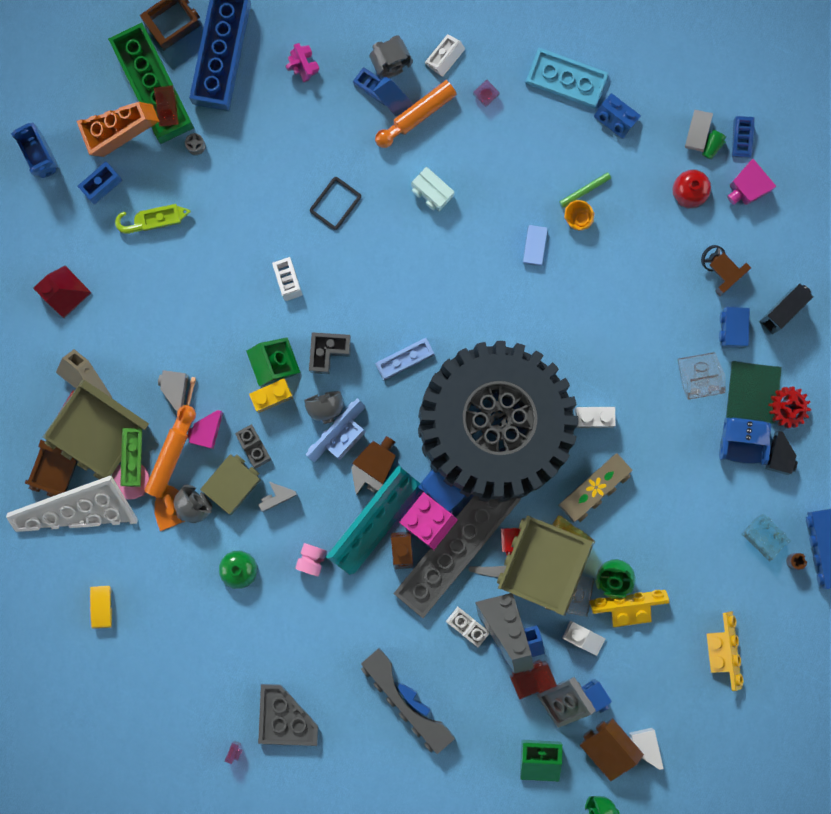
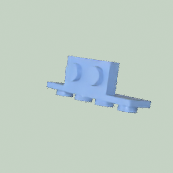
(340, 435)

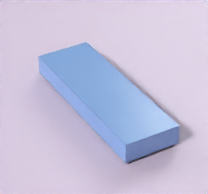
(404, 358)

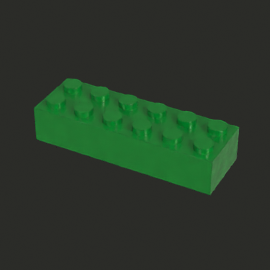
(145, 73)

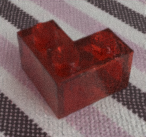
(533, 680)

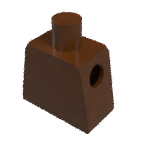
(377, 459)
(401, 550)

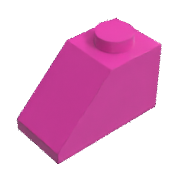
(206, 430)

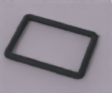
(347, 212)

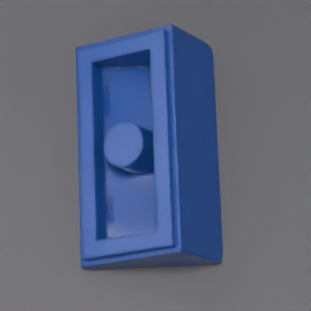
(392, 96)

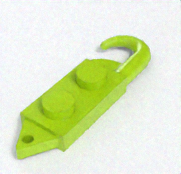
(153, 218)

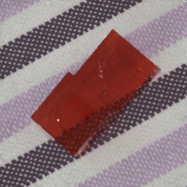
(166, 105)

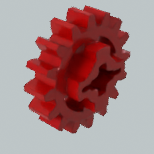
(785, 414)

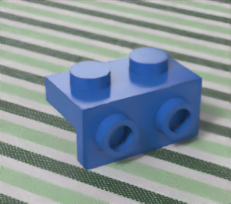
(617, 115)

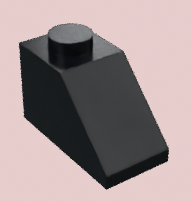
(782, 456)

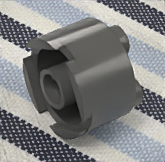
(390, 57)

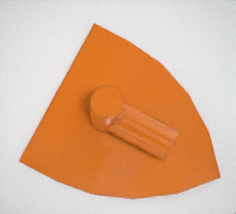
(164, 509)

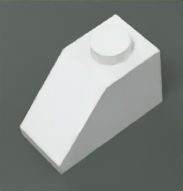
(583, 638)
(648, 744)

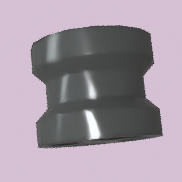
(193, 140)

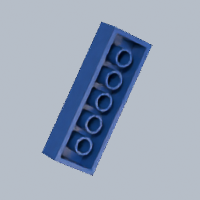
(220, 53)

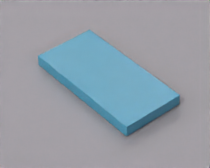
(566, 78)

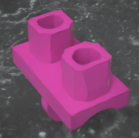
(299, 63)

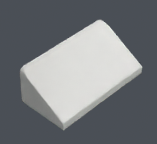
(445, 55)

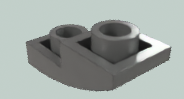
(253, 446)

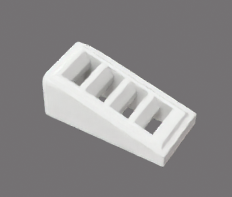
(290, 290)

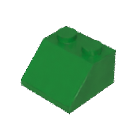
(273, 361)

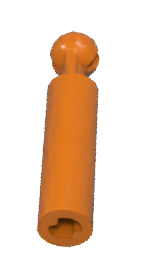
(416, 113)
(170, 452)

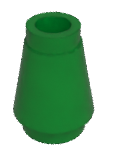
(713, 144)

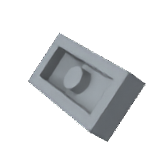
(361, 478)
(282, 495)

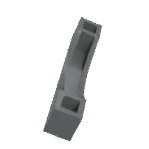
(434, 732)

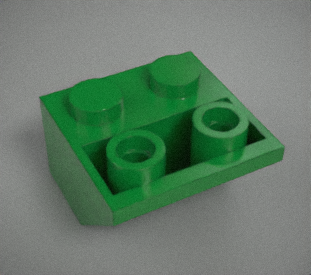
(541, 760)

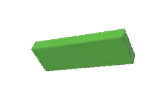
(131, 457)

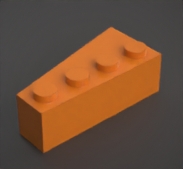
(114, 128)

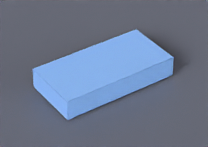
(535, 245)

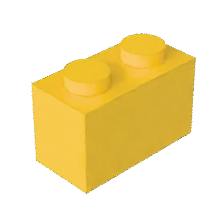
(271, 395)

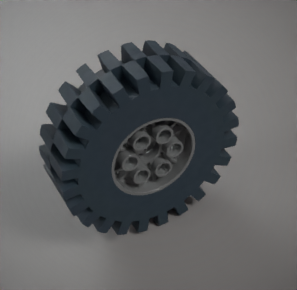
(478, 465)

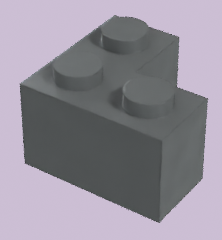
(325, 345)

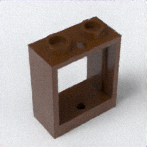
(160, 8)

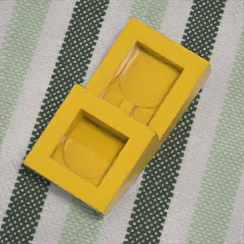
(100, 607)

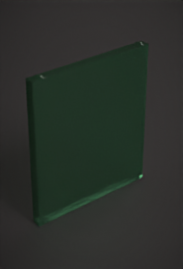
(752, 391)

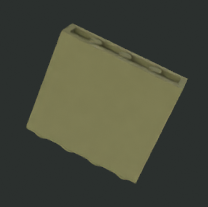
(92, 429)
(545, 565)

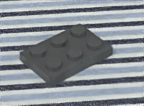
(566, 702)

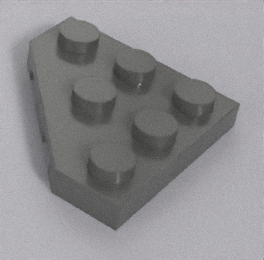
(283, 719)

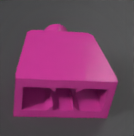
(750, 184)

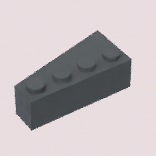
(505, 626)

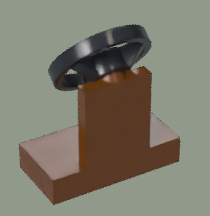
(723, 267)

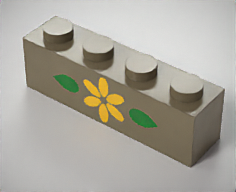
(595, 487)

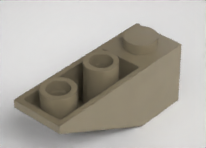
(76, 367)

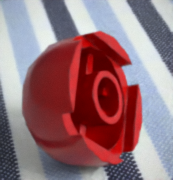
(691, 188)

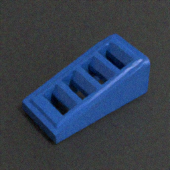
(360, 77)
(736, 128)

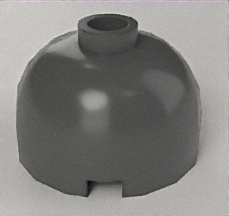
(324, 407)
(191, 506)

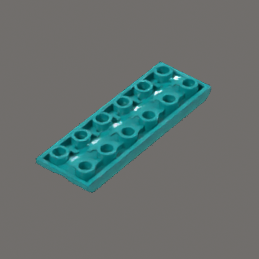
(374, 521)

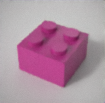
(428, 520)

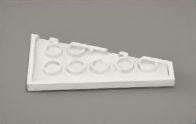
(81, 507)

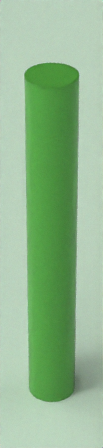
(586, 189)

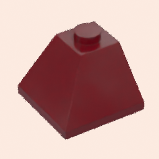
(62, 290)

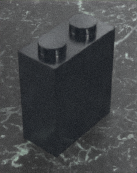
(787, 308)

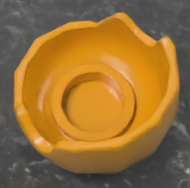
(579, 215)

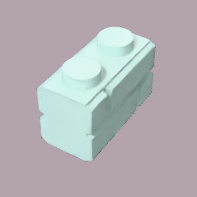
(432, 189)

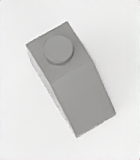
(174, 387)

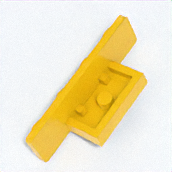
(630, 609)
(724, 652)

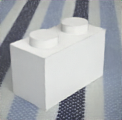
(595, 417)

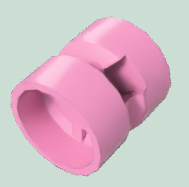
(311, 559)

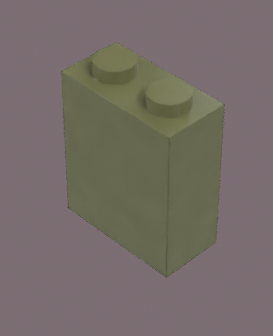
(231, 483)

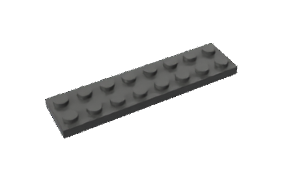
(444, 564)

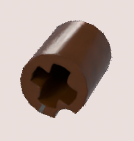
(796, 561)

